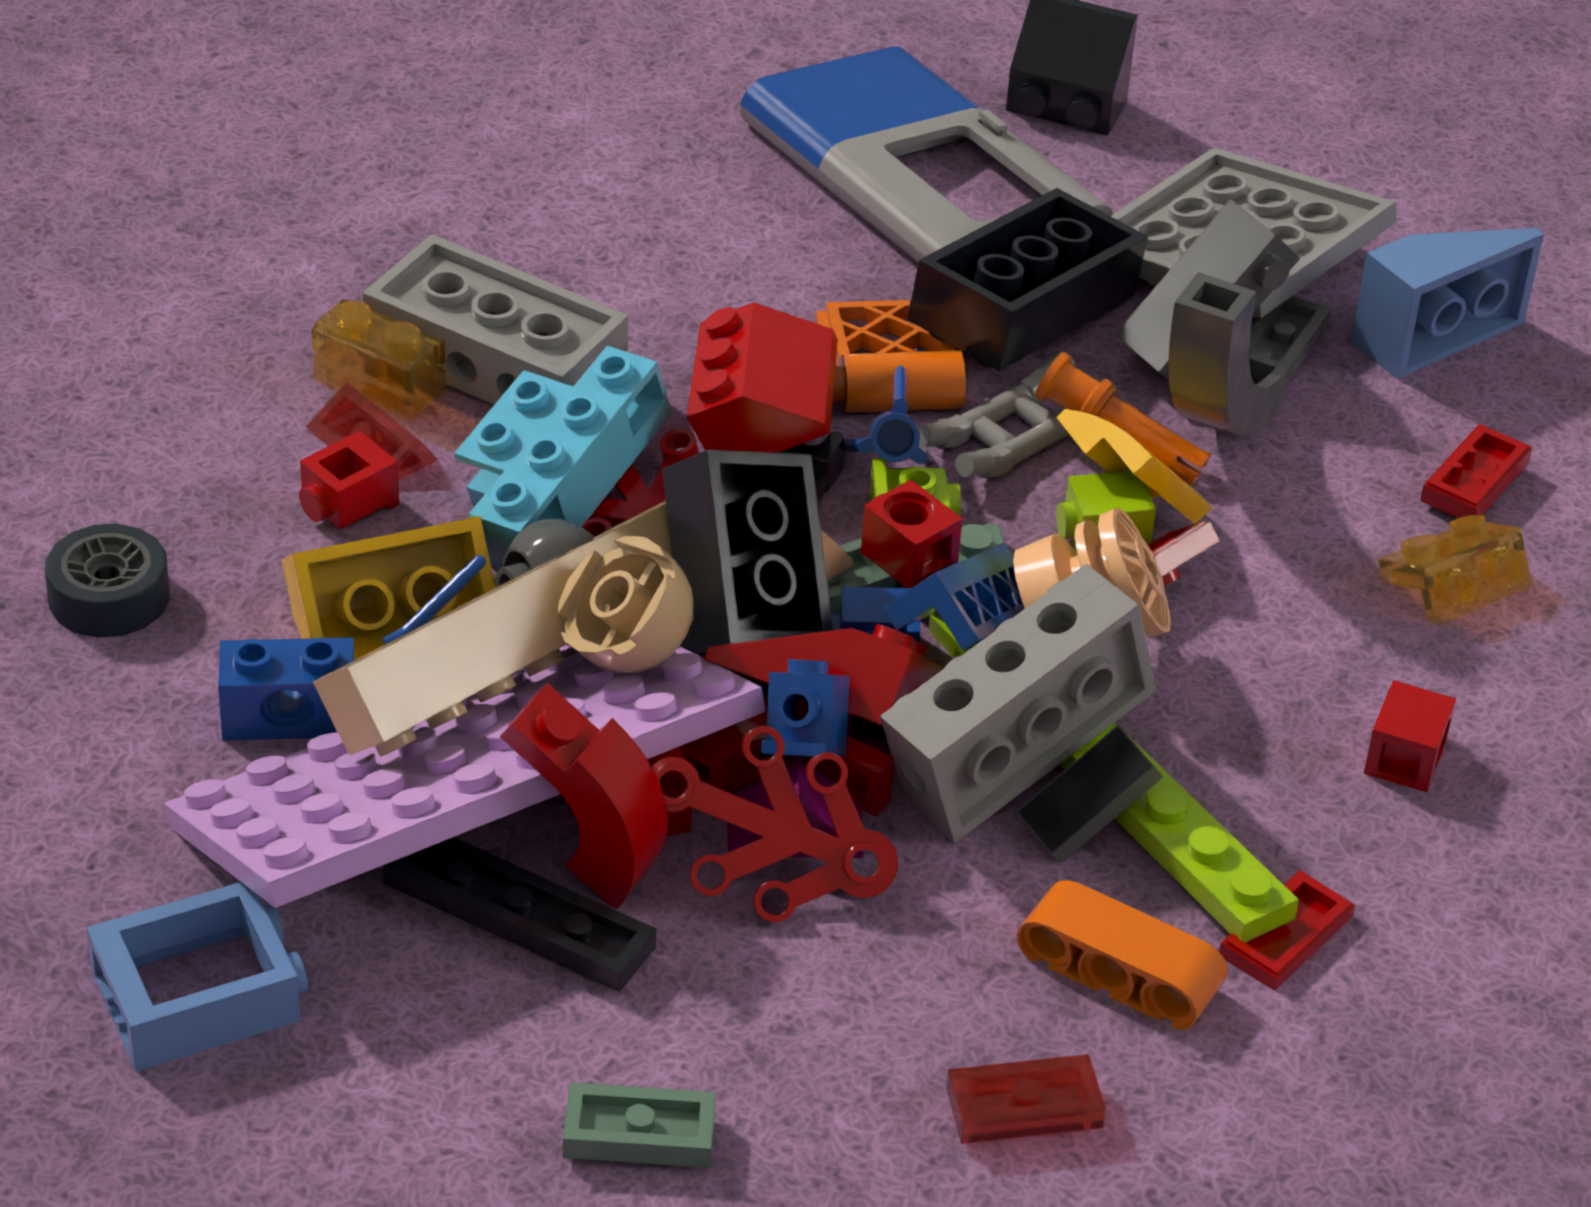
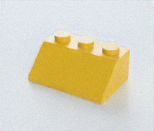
(382, 581)

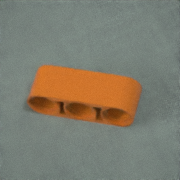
(1123, 952)

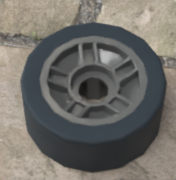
(107, 580)

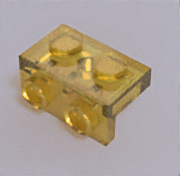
(1460, 567)

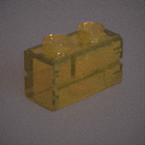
(379, 358)

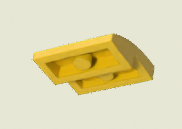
(1118, 452)

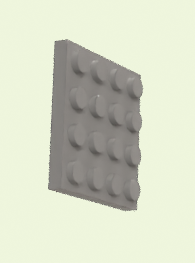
(1310, 215)

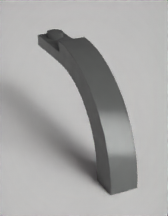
(1231, 370)

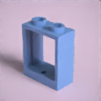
(209, 1016)

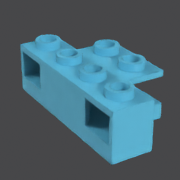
(561, 446)

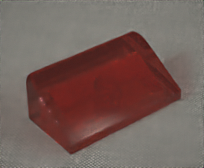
(352, 412)

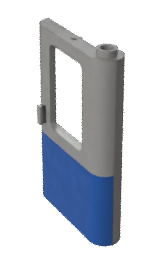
(861, 112)

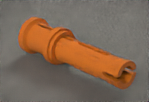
(1081, 392)

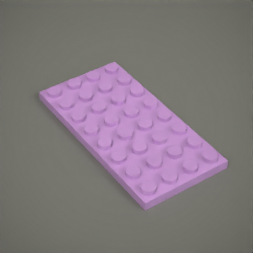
(332, 815)

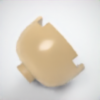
(627, 606)

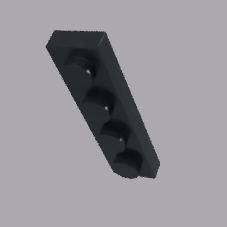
(525, 910)

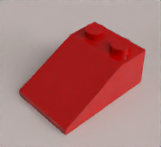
(879, 664)

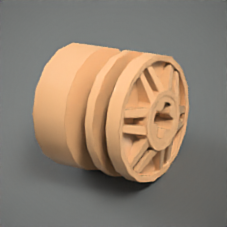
(1113, 551)

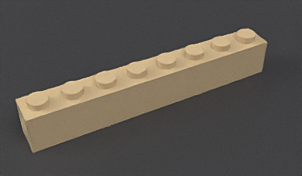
(464, 651)

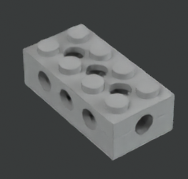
(495, 318)
(1019, 702)

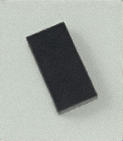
(1089, 794)

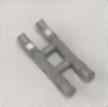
(1004, 448)

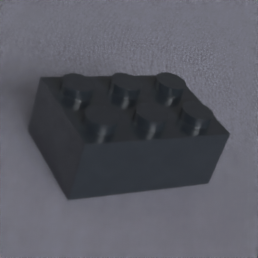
(748, 546)

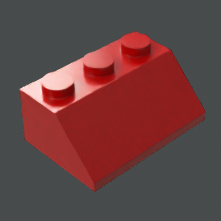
(761, 380)

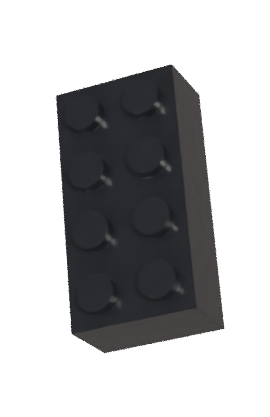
(1026, 279)

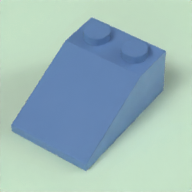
(1443, 294)

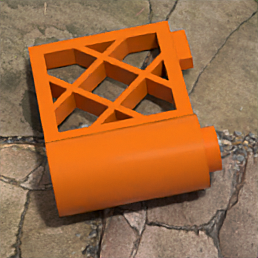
(867, 380)

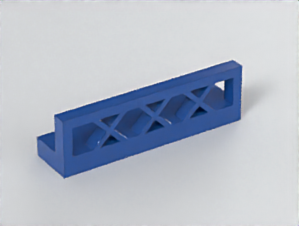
(968, 596)

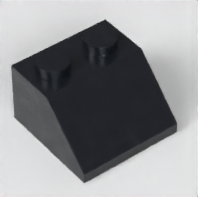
(1072, 64)

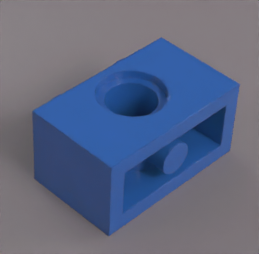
(270, 686)

